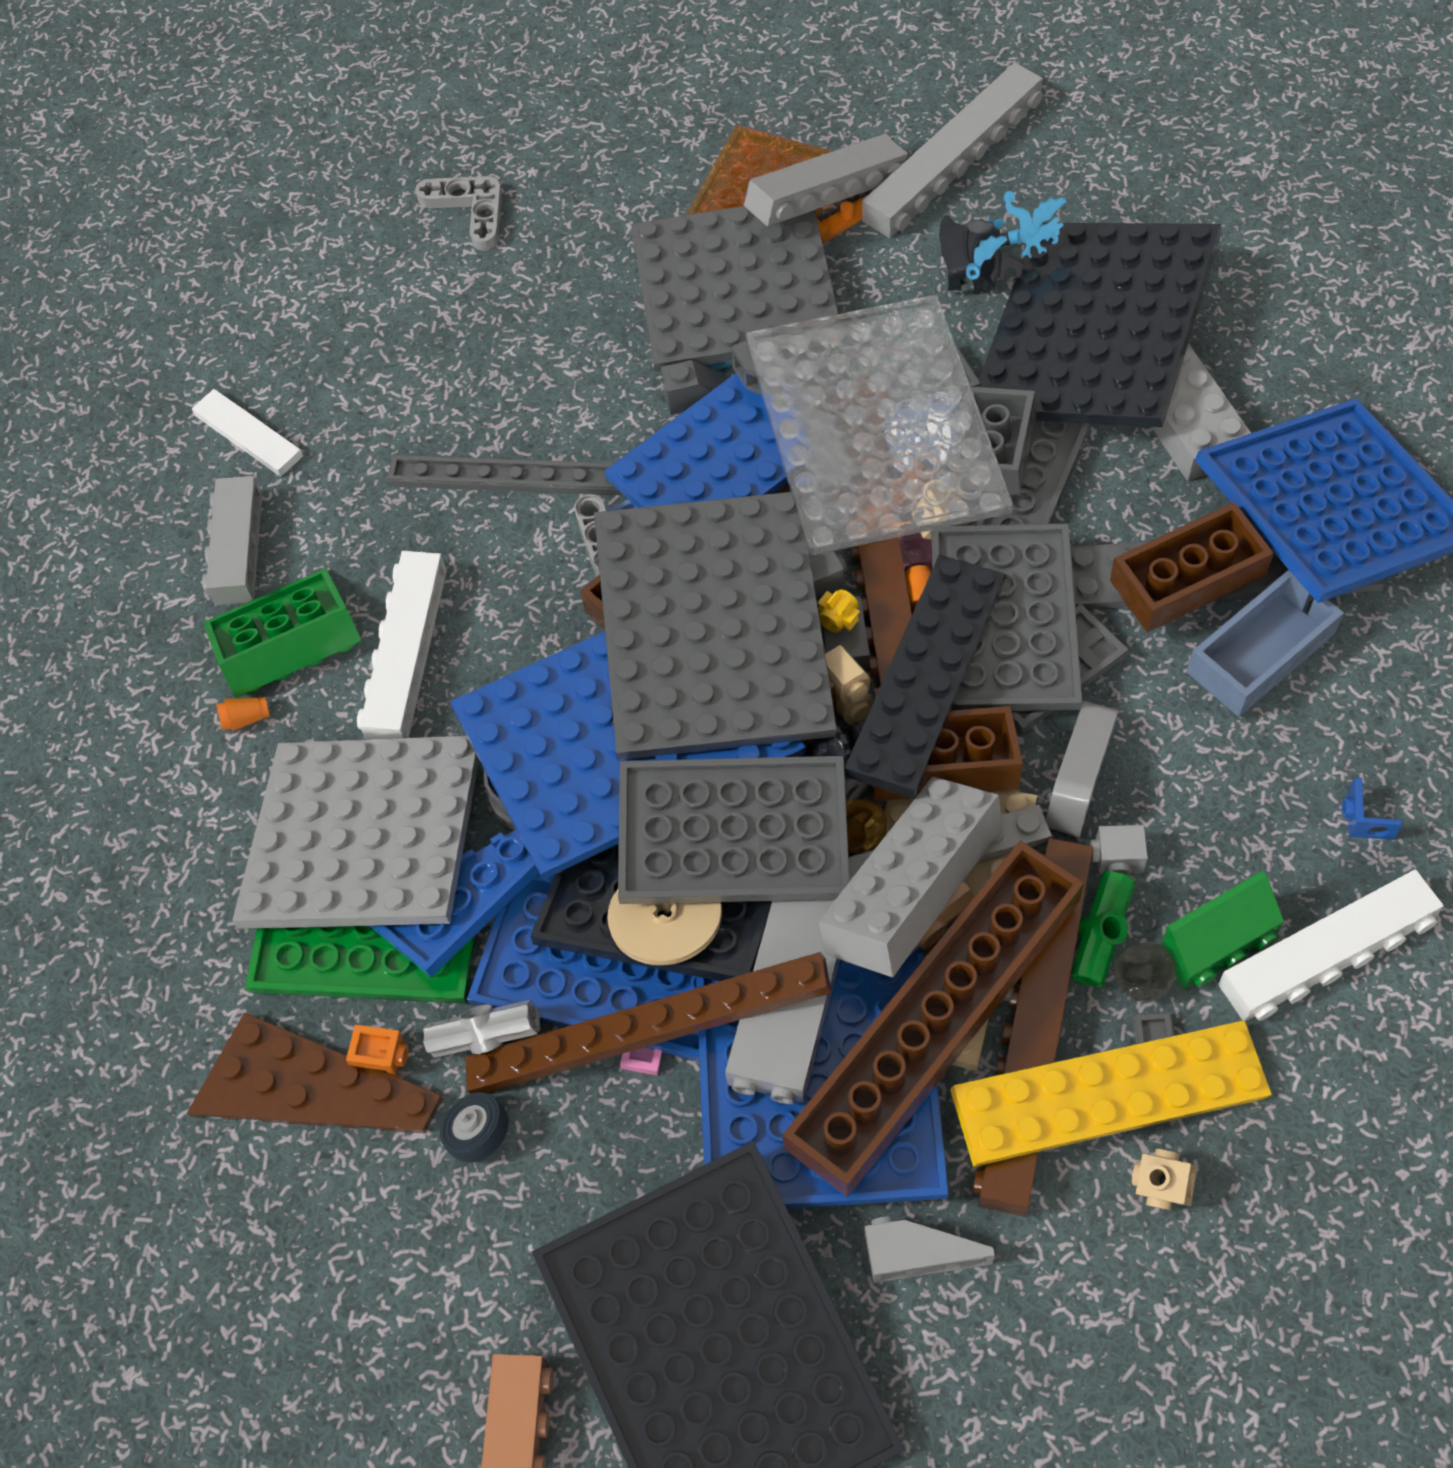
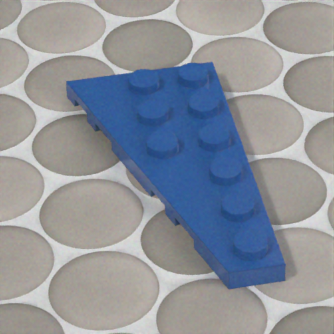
(483, 888)

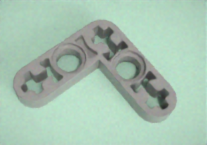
(479, 201)

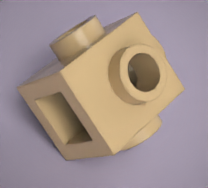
(1178, 1184)

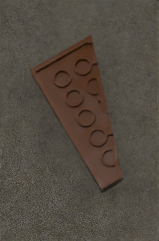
(295, 1081)

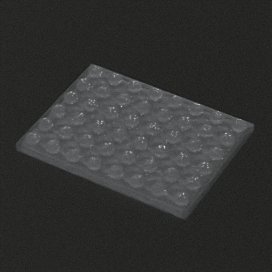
(876, 425)

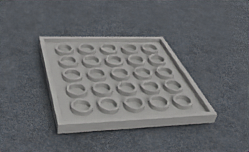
(360, 834)

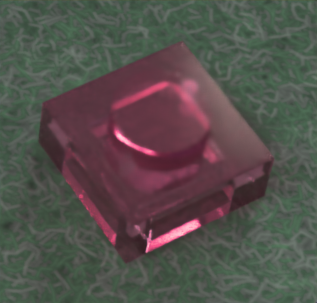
(915, 551)

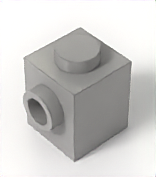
(1120, 849)

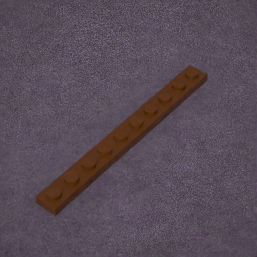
(649, 1024)

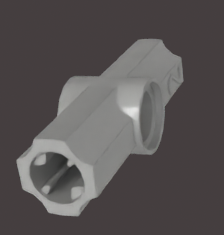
(481, 1028)

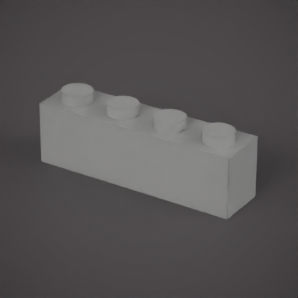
(233, 540)

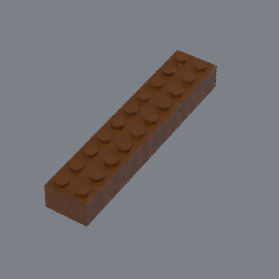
(932, 1018)

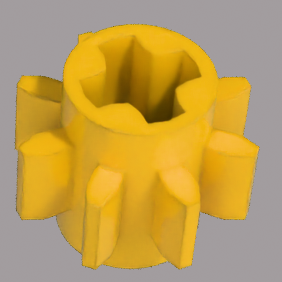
(838, 611)

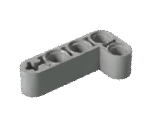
(1080, 769)

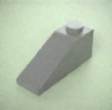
(913, 1250)

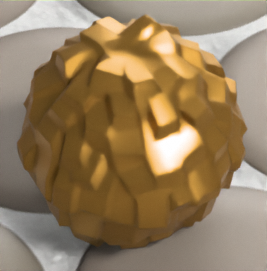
(864, 825)

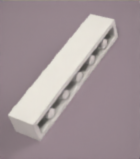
(403, 646)
(1330, 946)

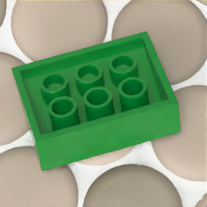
(281, 633)

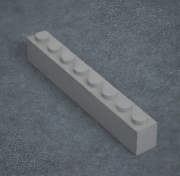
(952, 150)

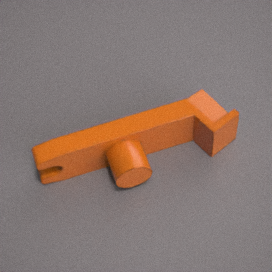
(848, 215)

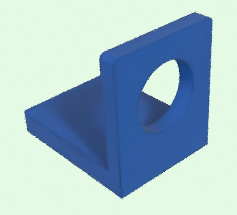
(1358, 824)

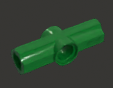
(1107, 912)

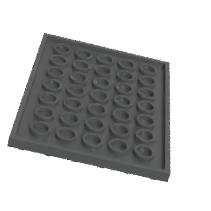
(711, 626)

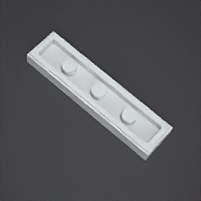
(247, 432)

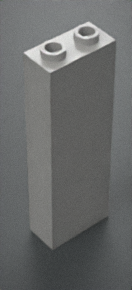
(778, 1047)

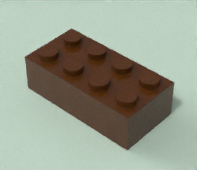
(1190, 566)
(974, 750)

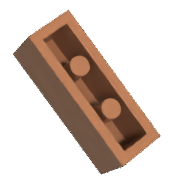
(517, 1412)

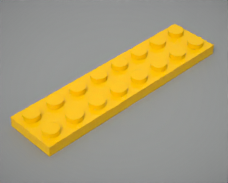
(1109, 1092)

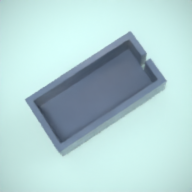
(1263, 644)

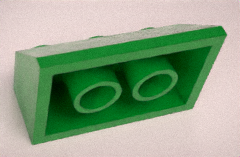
(1223, 931)

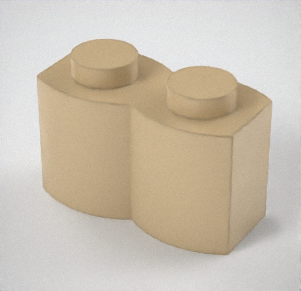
(851, 685)

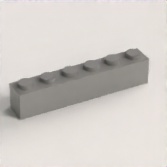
(823, 180)

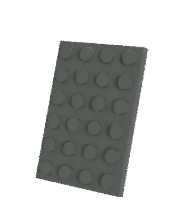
(1031, 637)
(732, 830)

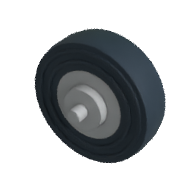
(474, 1127)

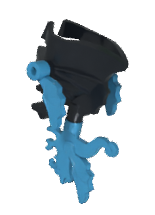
(975, 249)

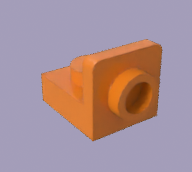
(377, 1049)

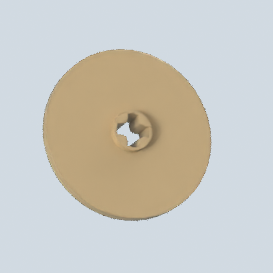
(661, 939)

